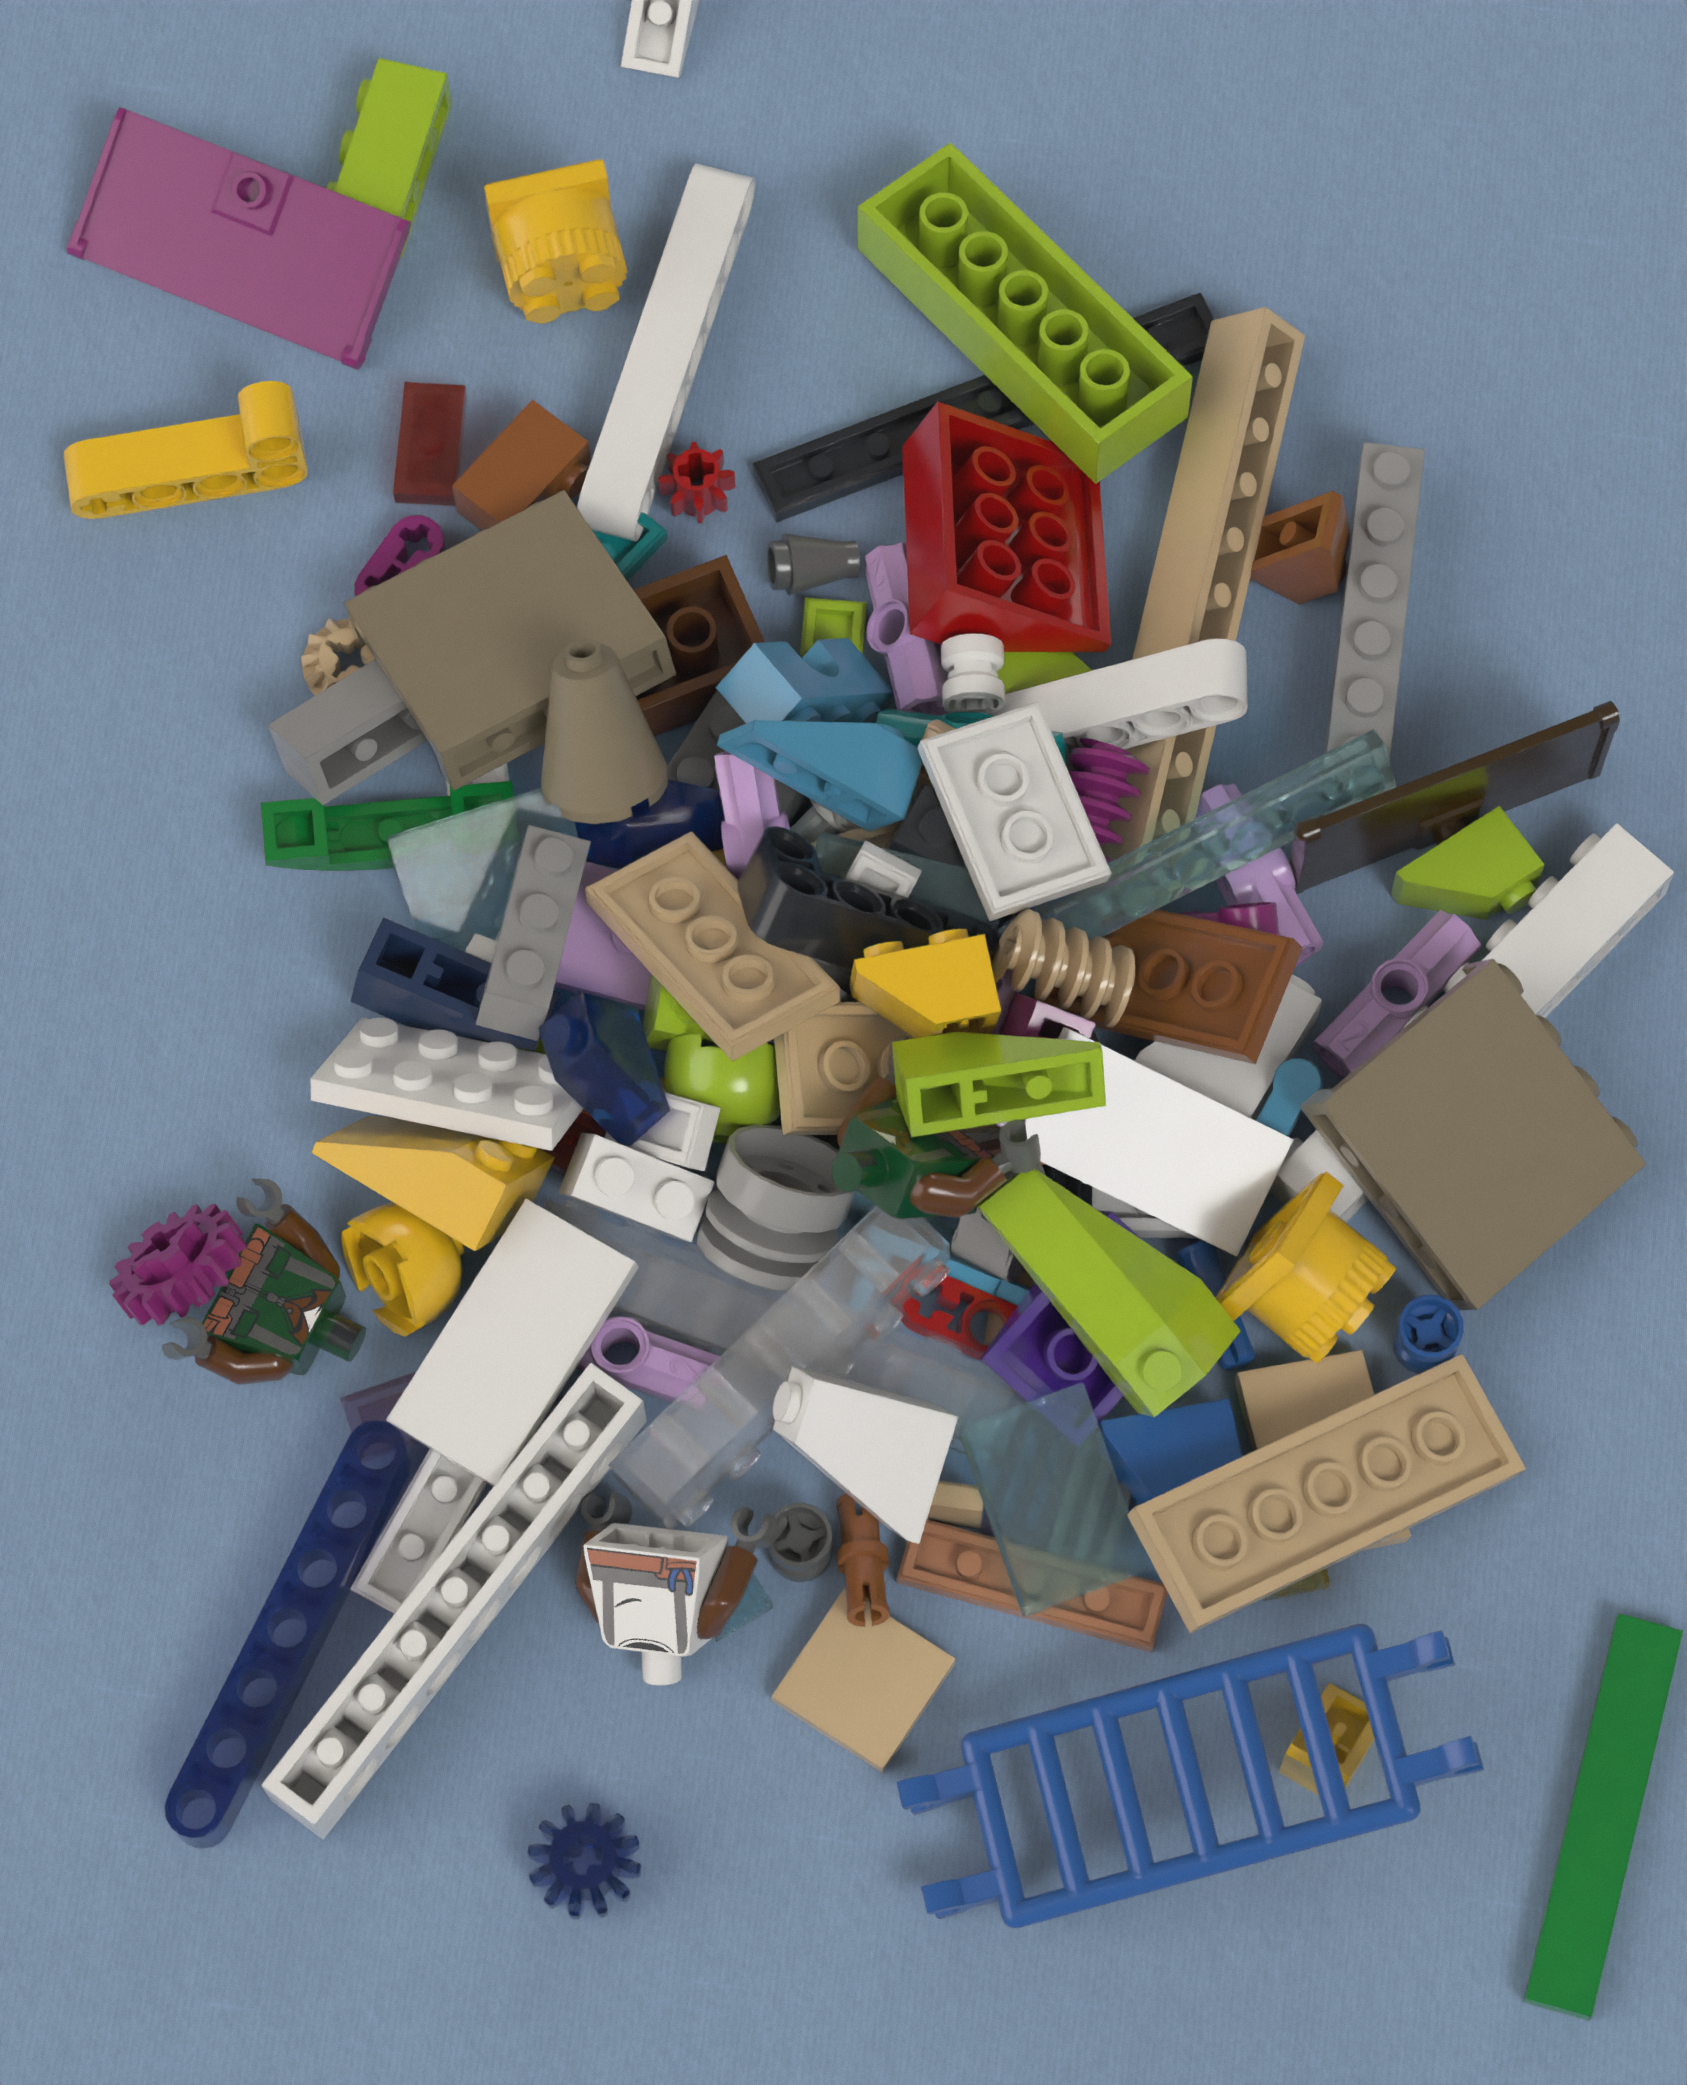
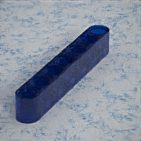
(288, 1665)

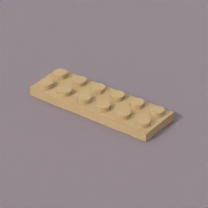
(1325, 1493)

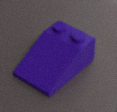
(1043, 1355)

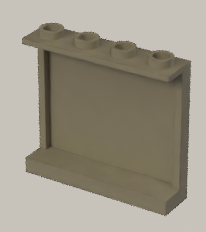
(480, 626)
(1476, 1136)

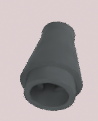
(809, 562)

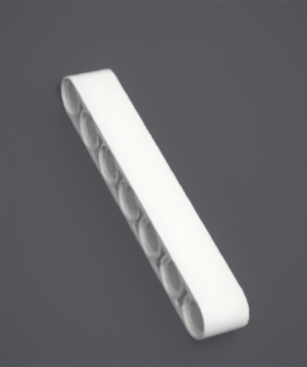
(666, 351)

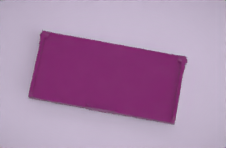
(239, 237)

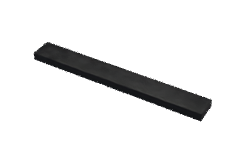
(873, 448)

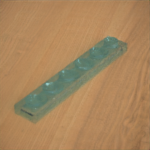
(1225, 838)

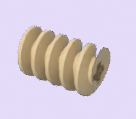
(1066, 962)

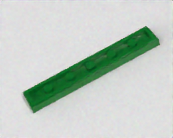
(1603, 1817)

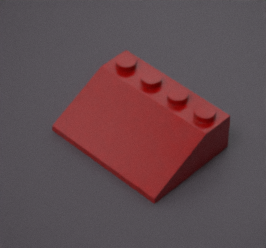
(1002, 538)

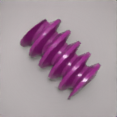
(1101, 783)

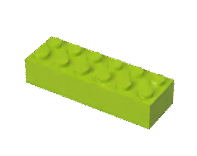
(1024, 312)

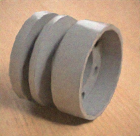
(772, 1207)

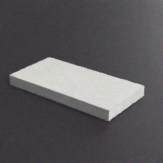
(1166, 1151)
(512, 1343)

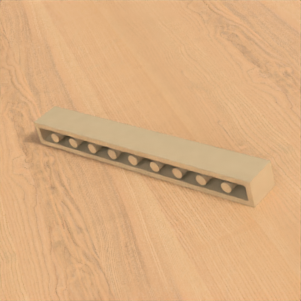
(1210, 540)

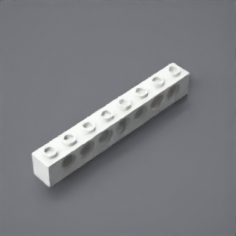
(455, 1602)

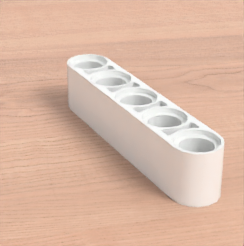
(1145, 696)

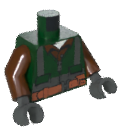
(926, 1172)
(276, 1303)

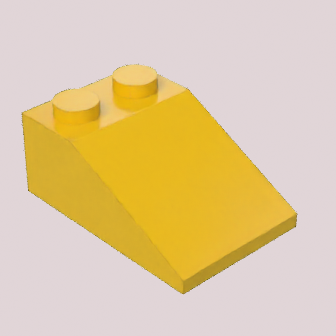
(441, 1175)

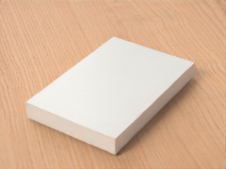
(1014, 811)

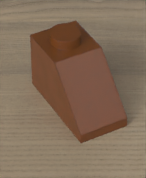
(1304, 549)

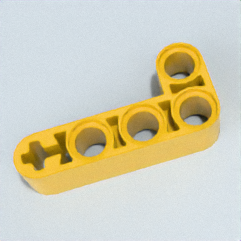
(191, 460)

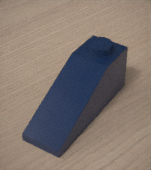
(427, 985)

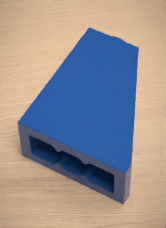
(1172, 1448)

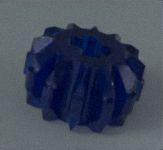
(598, 1878)

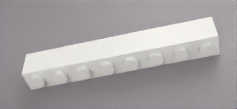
(1548, 951)

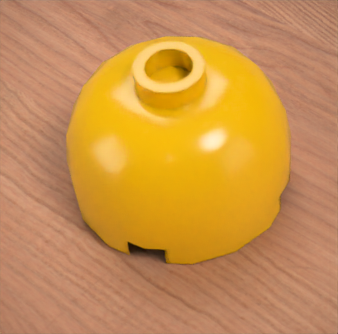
(405, 1263)

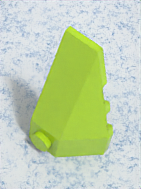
(1126, 1301)

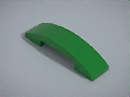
(354, 836)

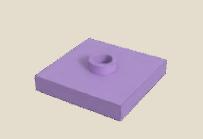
(596, 958)

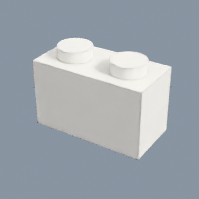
(636, 1187)

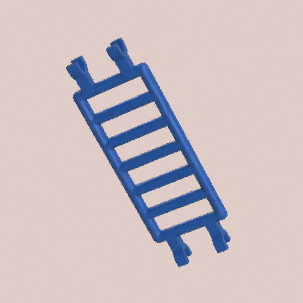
(1208, 1858)

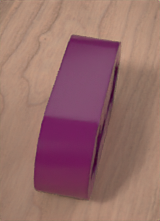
(392, 552)

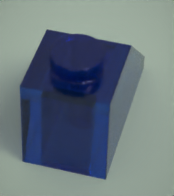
(676, 813)
(605, 1064)

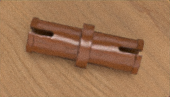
(862, 1562)

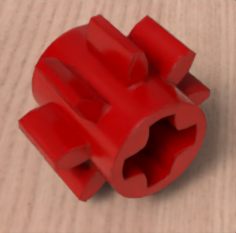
(695, 465)

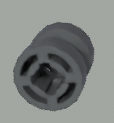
(798, 1529)

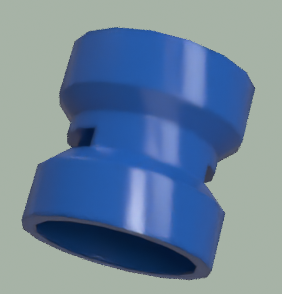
(1435, 1322)

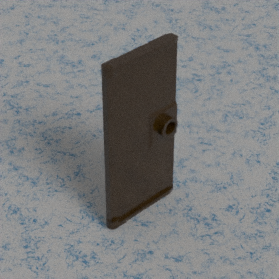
(1452, 798)

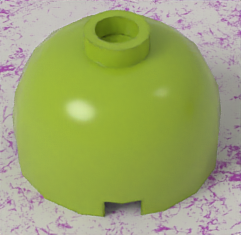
(741, 1088)

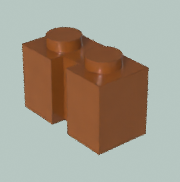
(521, 467)

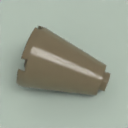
(597, 739)

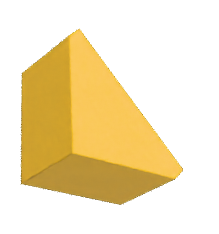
(1349, 1733)

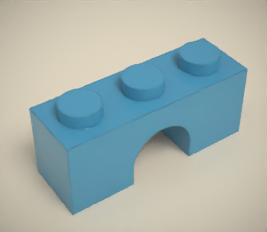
(823, 686)

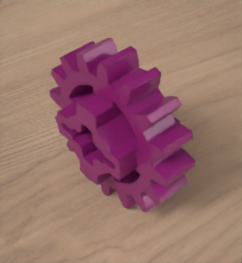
(178, 1264)

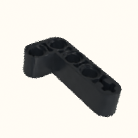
(829, 916)

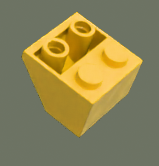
(930, 986)

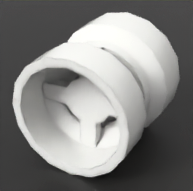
(973, 674)

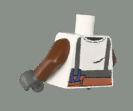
(663, 1586)

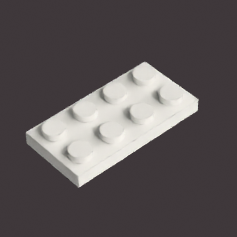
(446, 1083)

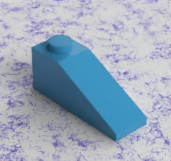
(846, 766)

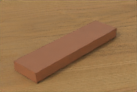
(973, 1571)

